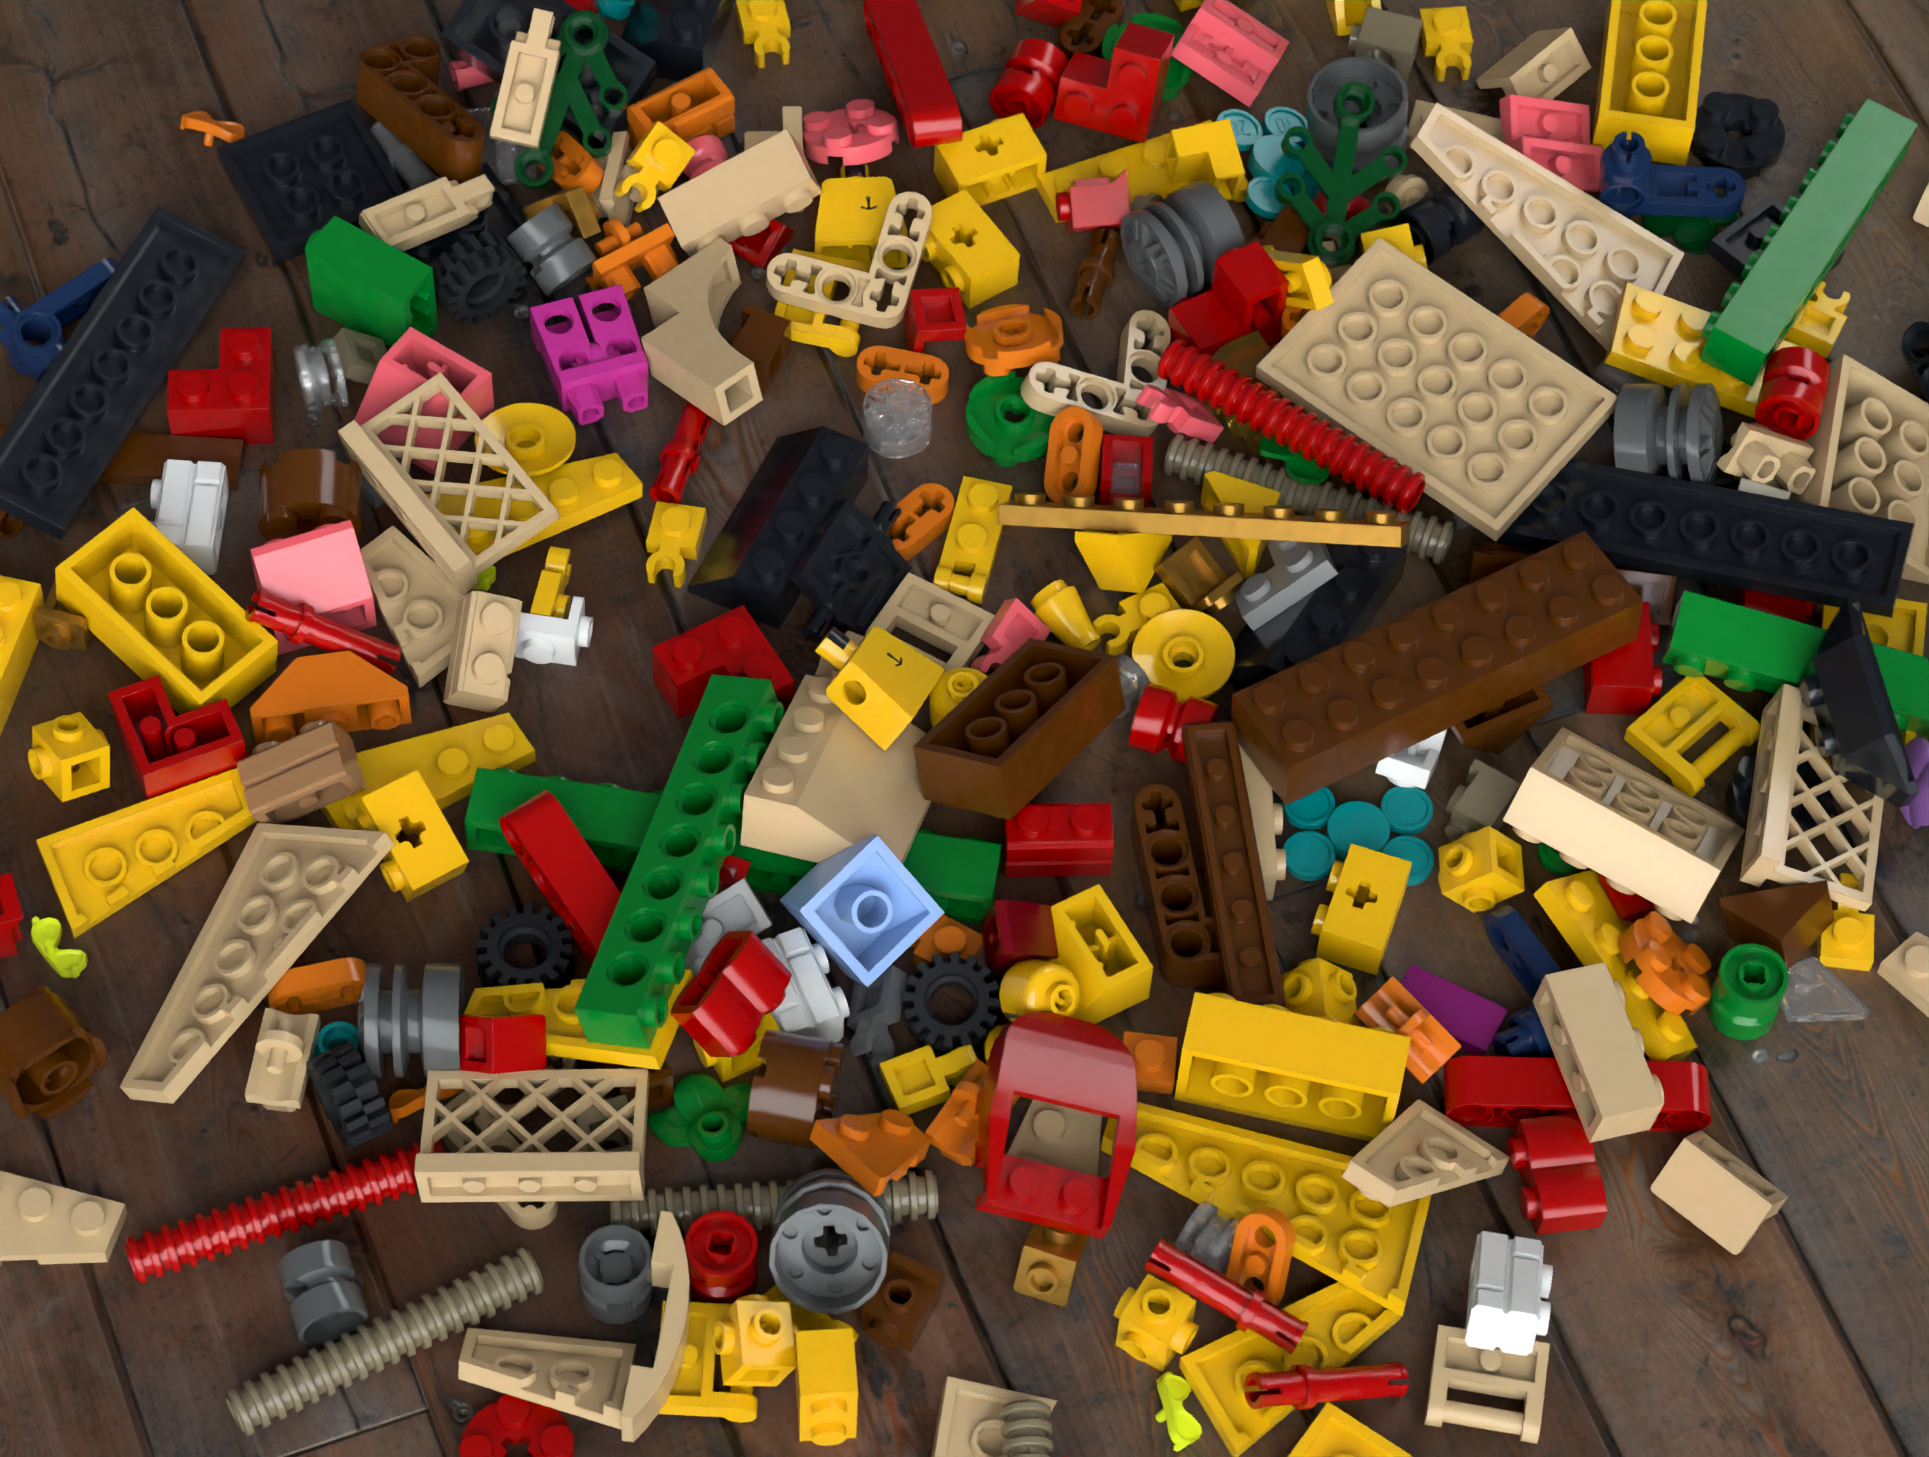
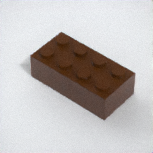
(1019, 728)

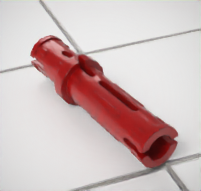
(681, 455)
(304, 625)
(1227, 1296)
(1307, 1386)

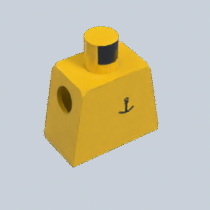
(853, 216)
(878, 681)

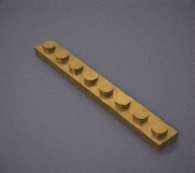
(1224, 521)

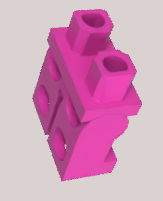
(592, 354)

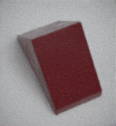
(1017, 932)

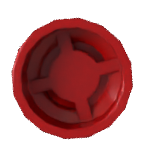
(1029, 81)
(1793, 392)
(1161, 718)
(721, 1257)

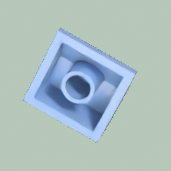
(862, 908)

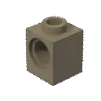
(1387, 38)

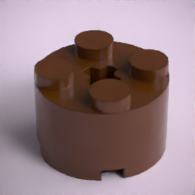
(307, 492)
(46, 1055)
(793, 1087)

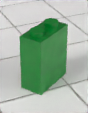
(369, 283)

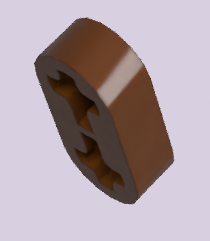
(1085, 25)

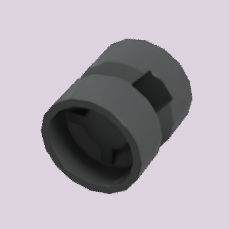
(551, 249)
(616, 1274)
(322, 1292)

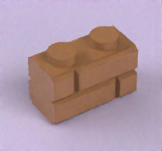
(300, 773)

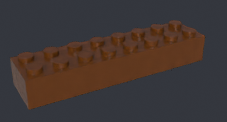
(1435, 667)

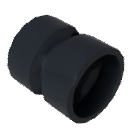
(1439, 221)

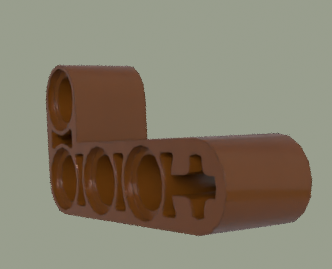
(402, 92)
(1173, 885)

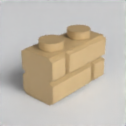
(482, 651)

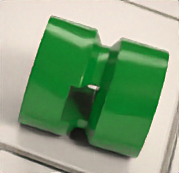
(1747, 991)

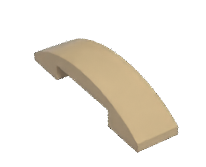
(647, 1386)

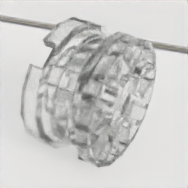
(315, 377)
(907, 407)
(1208, 1236)

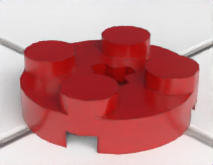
(516, 1422)

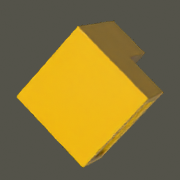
(1206, 153)

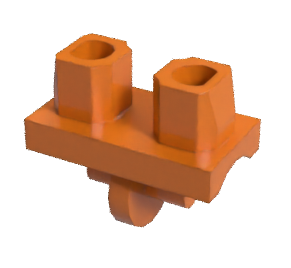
(649, 250)
(1399, 1011)
(957, 1125)

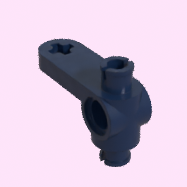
(1637, 187)
(48, 318)
(1529, 965)

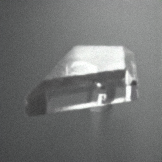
(1819, 996)

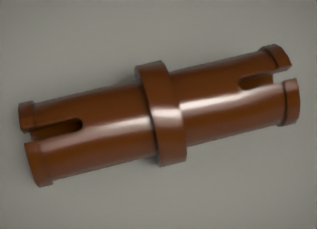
(1095, 273)

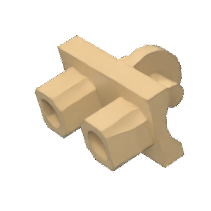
(615, 170)
(1769, 458)
(280, 1058)

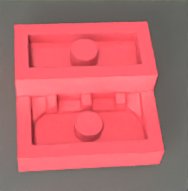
(1230, 49)
(1554, 137)

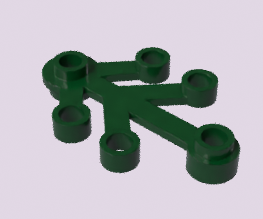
(569, 92)
(1339, 184)

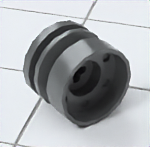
(1382, 128)
(1177, 241)
(1674, 435)
(411, 1019)
(824, 1269)

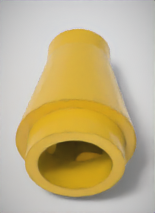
(1065, 615)

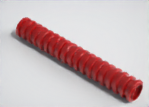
(1291, 426)
(274, 1213)

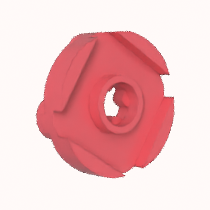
(854, 133)

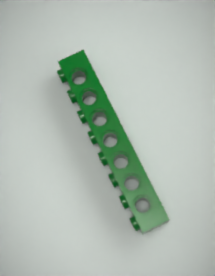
(678, 864)

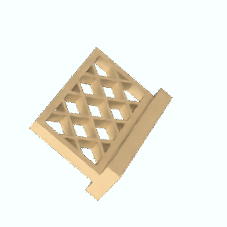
(421, 514)
(1773, 799)
(531, 1170)

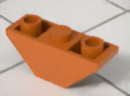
(329, 689)

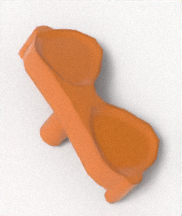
(203, 122)
(408, 1101)

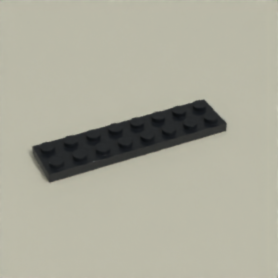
(111, 370)
(1721, 535)

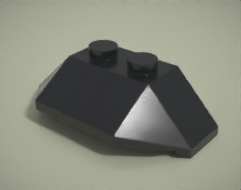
(1855, 710)

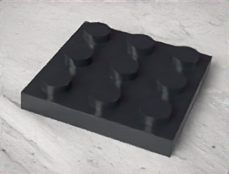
(306, 174)

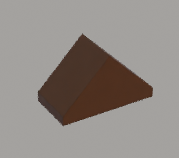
(1504, 723)
(1780, 918)

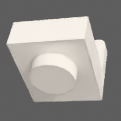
(552, 638)
(1414, 764)

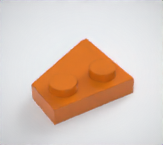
(872, 1146)

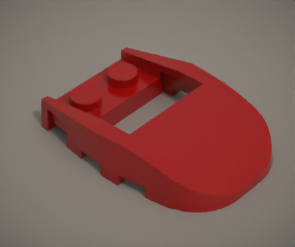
(1067, 1066)

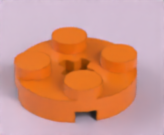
(1013, 339)
(1670, 969)

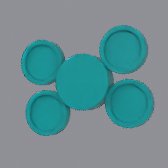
(1266, 157)
(1360, 823)

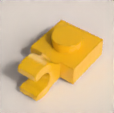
(1850, 937)
(921, 1079)

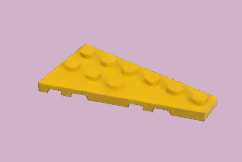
(1243, 1170)

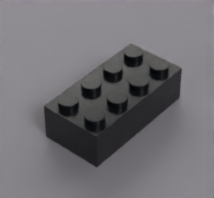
(483, 35)

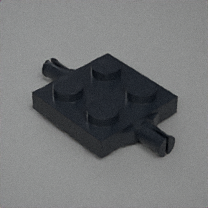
(849, 569)

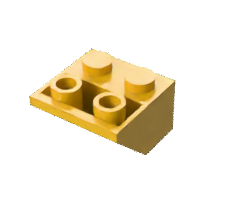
(1101, 954)

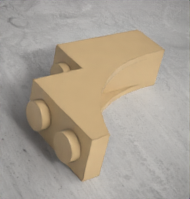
(686, 345)

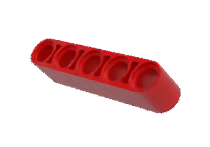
(913, 72)
(563, 868)
(1506, 1089)

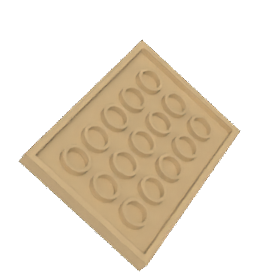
(1439, 387)

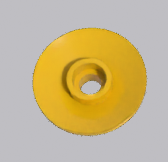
(533, 435)
(1189, 637)

